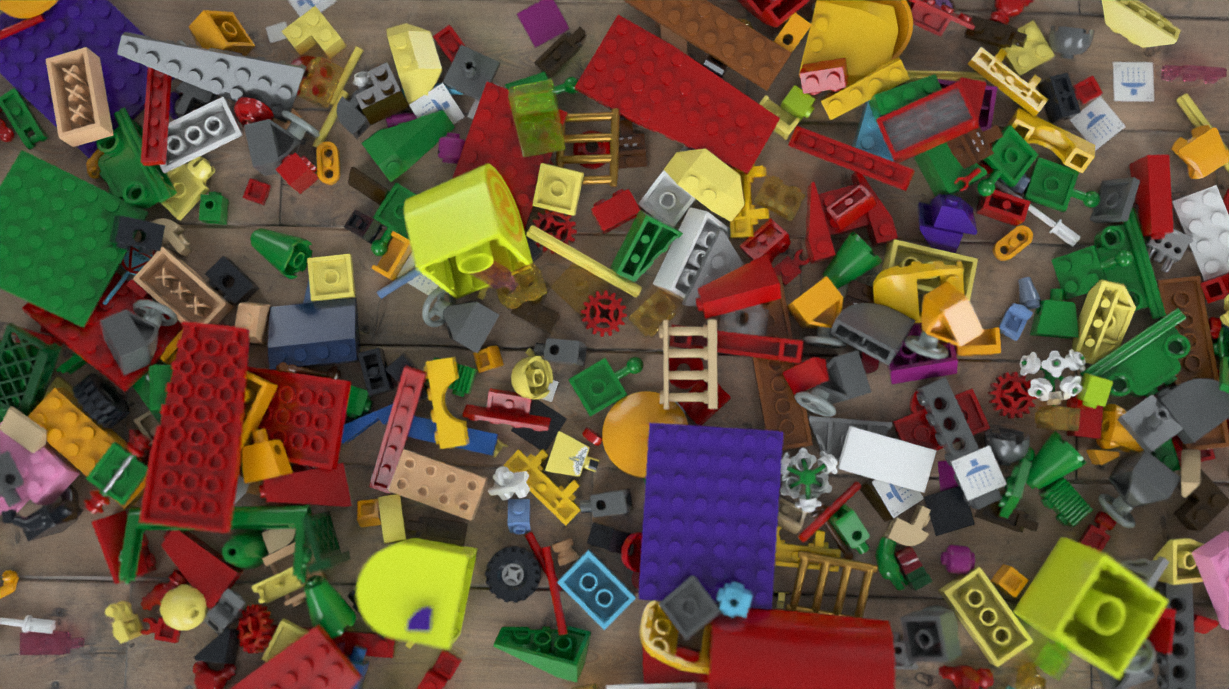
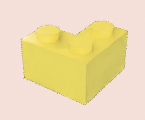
(314, 29)

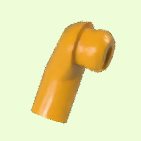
(92, 165)
(10, 582)

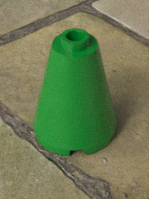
(282, 251)
(851, 261)
(1053, 462)
(245, 549)
(327, 606)

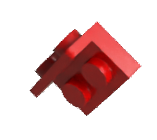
(767, 240)
(698, 410)

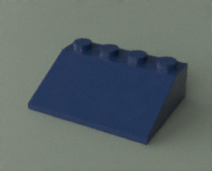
(314, 334)

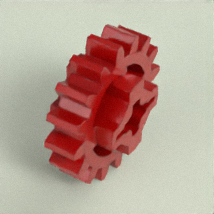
(563, 226)
(612, 323)
(1011, 403)
(255, 629)

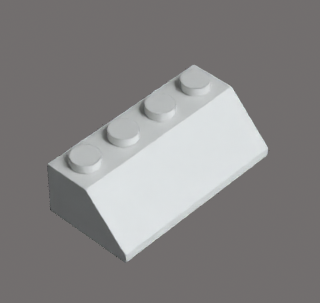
(200, 133)
(688, 252)

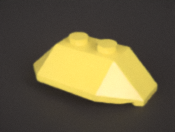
(1139, 23)
(414, 59)
(708, 181)
(1103, 320)

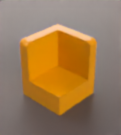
(1009, 580)

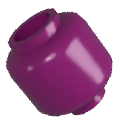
(450, 148)
(958, 559)

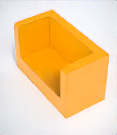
(395, 258)
(984, 344)

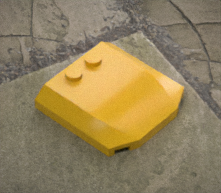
(854, 31)

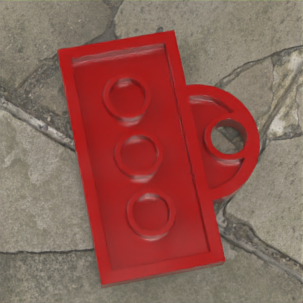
(917, 430)

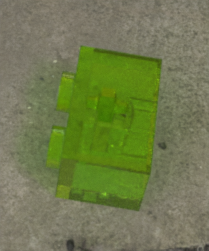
(1054, 660)

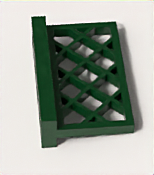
(42, 366)
(323, 542)

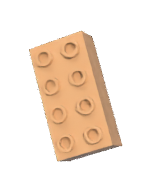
(79, 97)
(182, 289)
(438, 484)

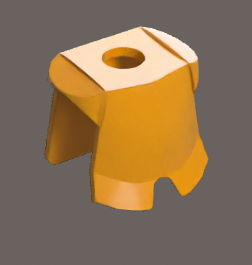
(1202, 152)
(1113, 433)

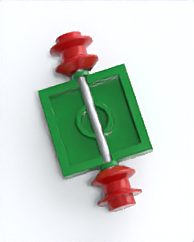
(118, 473)

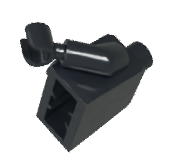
(48, 519)

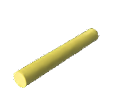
(347, 72)
(329, 120)

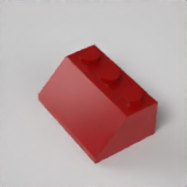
(111, 536)

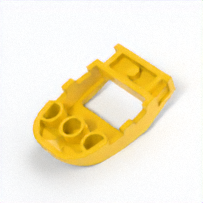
(898, 286)
(660, 639)

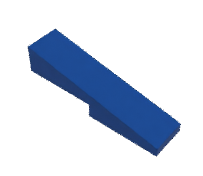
(358, 426)
(479, 440)

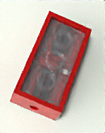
(927, 122)

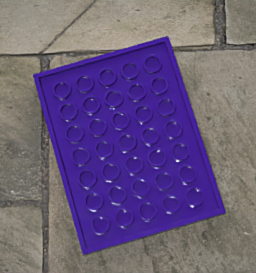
(69, 28)
(710, 510)

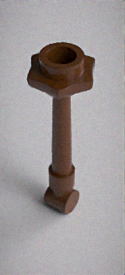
(331, 373)
(841, 545)

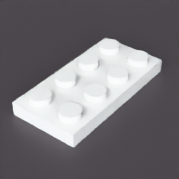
(1207, 223)

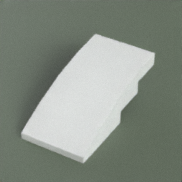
(667, 199)
(886, 459)

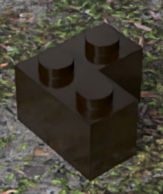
(384, 97)
(537, 314)
(1202, 504)

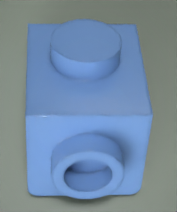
(1014, 321)
(519, 516)

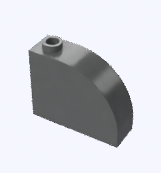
(873, 329)
(1195, 406)

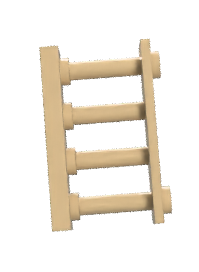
(708, 375)

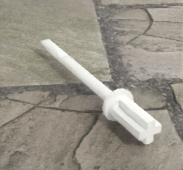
(1057, 227)
(31, 624)

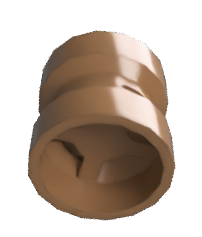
(565, 551)

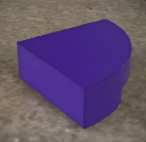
(420, 620)

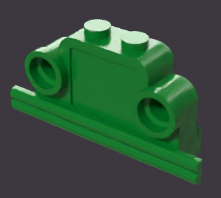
(123, 167)
(1139, 275)
(1145, 359)

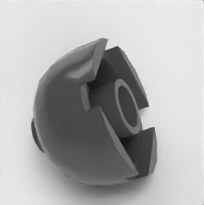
(1070, 41)
(1008, 445)

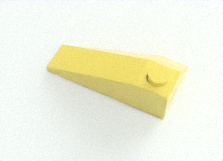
(1181, 565)

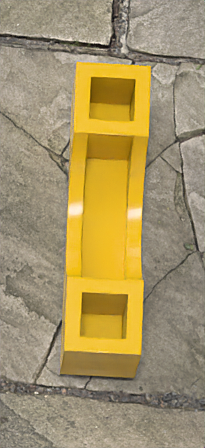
(863, 90)
(1068, 147)
(450, 430)

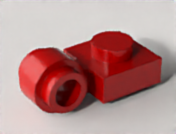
(1096, 537)

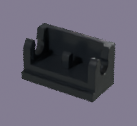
(1061, 98)

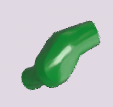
(887, 564)

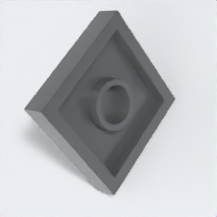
(470, 72)
(1116, 200)
(1150, 424)
(690, 607)

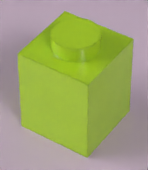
(798, 103)
(1094, 390)

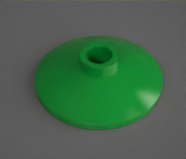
(1222, 346)

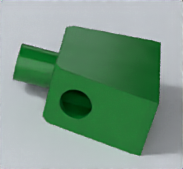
(1055, 317)
(850, 529)

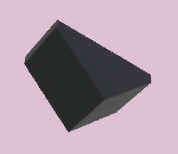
(221, 649)

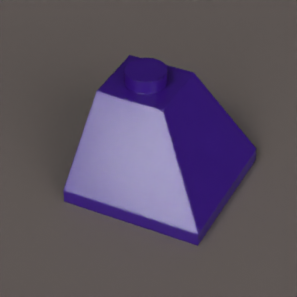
(952, 214)
(937, 237)

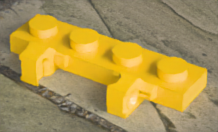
(1007, 81)
(748, 216)
(555, 498)
(787, 554)

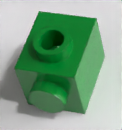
(213, 208)
(358, 402)

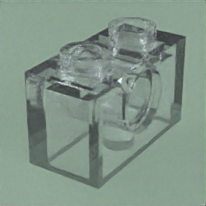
(755, 326)

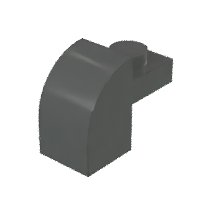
(190, 96)
(350, 115)
(226, 611)

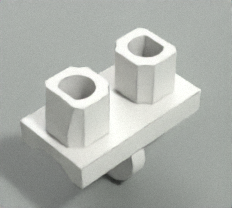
(508, 482)

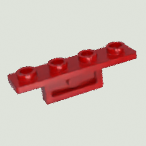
(935, 17)
(509, 409)

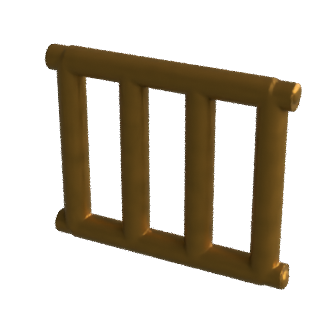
(612, 137)
(826, 561)

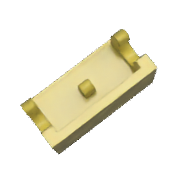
(786, 123)
(277, 586)

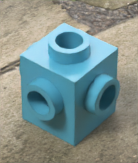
(734, 607)

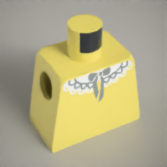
(570, 457)

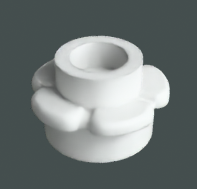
(362, 79)

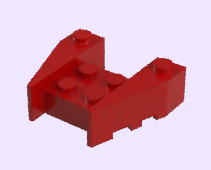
(822, 227)

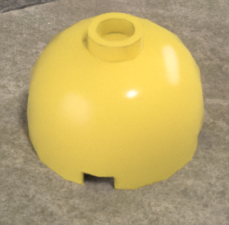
(532, 377)
(183, 608)

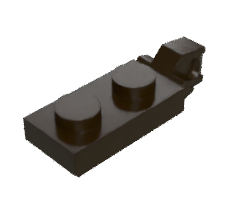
(995, 33)
(560, 52)
(1016, 521)
(439, 530)

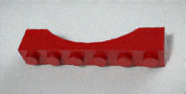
(745, 345)

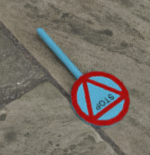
(132, 263)

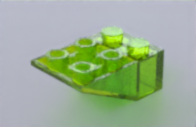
(537, 117)

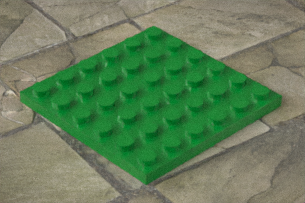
(58, 238)

